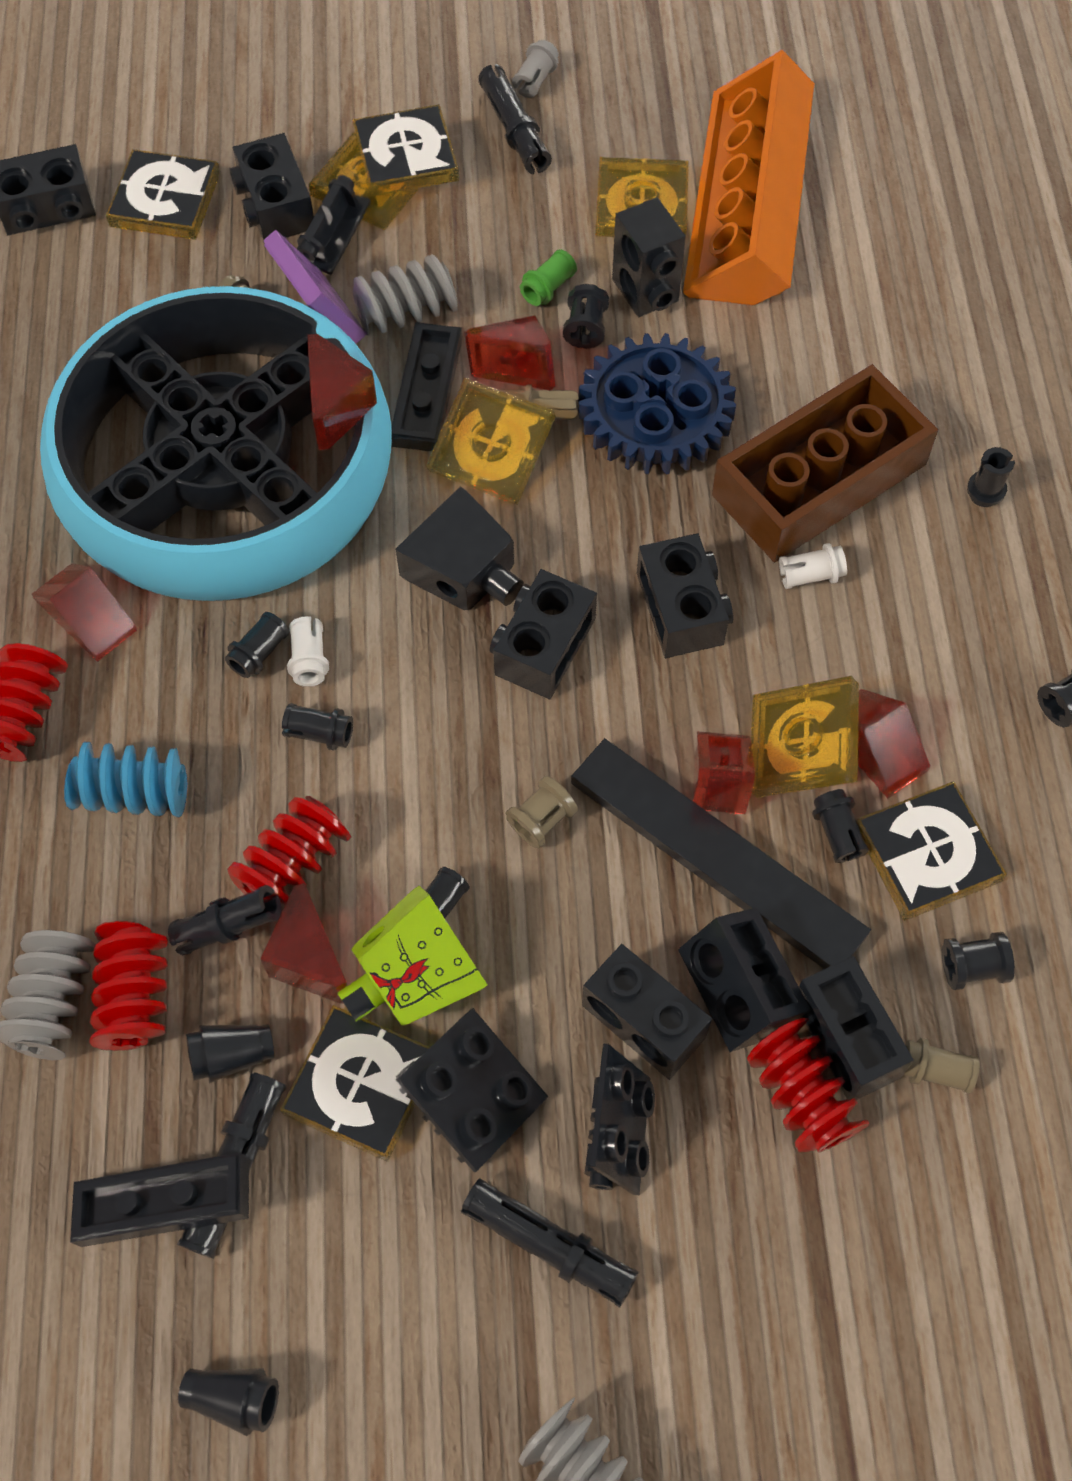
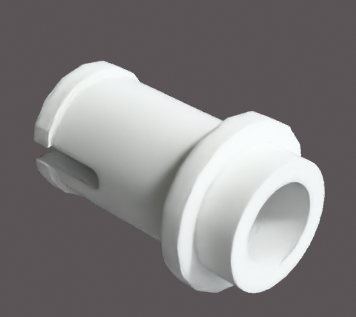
(813, 566)
(307, 661)

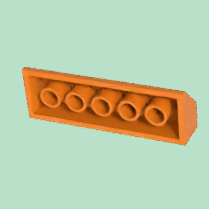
(751, 185)

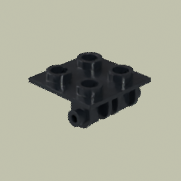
(471, 1089)
(621, 1106)

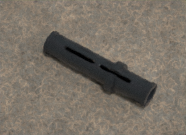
(520, 128)
(245, 1136)
(558, 1247)

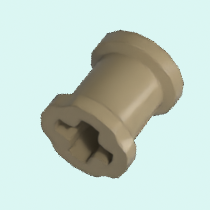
(541, 811)

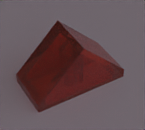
(511, 353)
(339, 390)
(85, 609)
(888, 743)
(723, 772)
(301, 950)

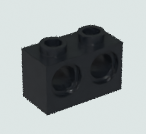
(272, 186)
(44, 190)
(648, 257)
(673, 595)
(553, 636)
(743, 978)
(645, 1011)
(854, 1029)

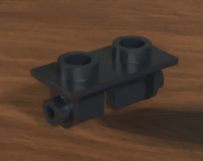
(333, 225)

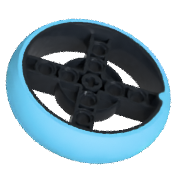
(203, 441)

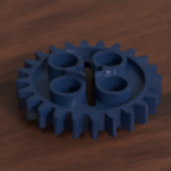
(660, 391)

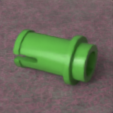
(539, 284)

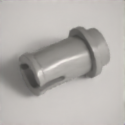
(540, 60)

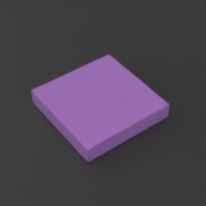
(312, 285)

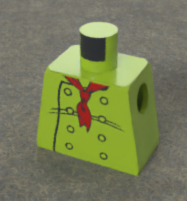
(411, 963)

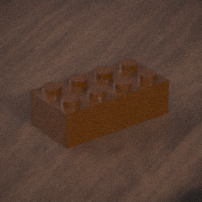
(823, 462)

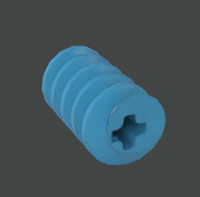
(126, 781)

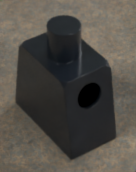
(460, 555)

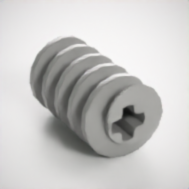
(403, 293)
(41, 992)
(568, 1454)

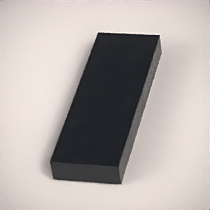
(426, 386)
(160, 1200)

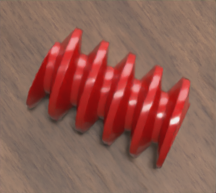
(23, 675)
(289, 848)
(126, 986)
(804, 1088)

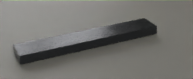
(719, 856)

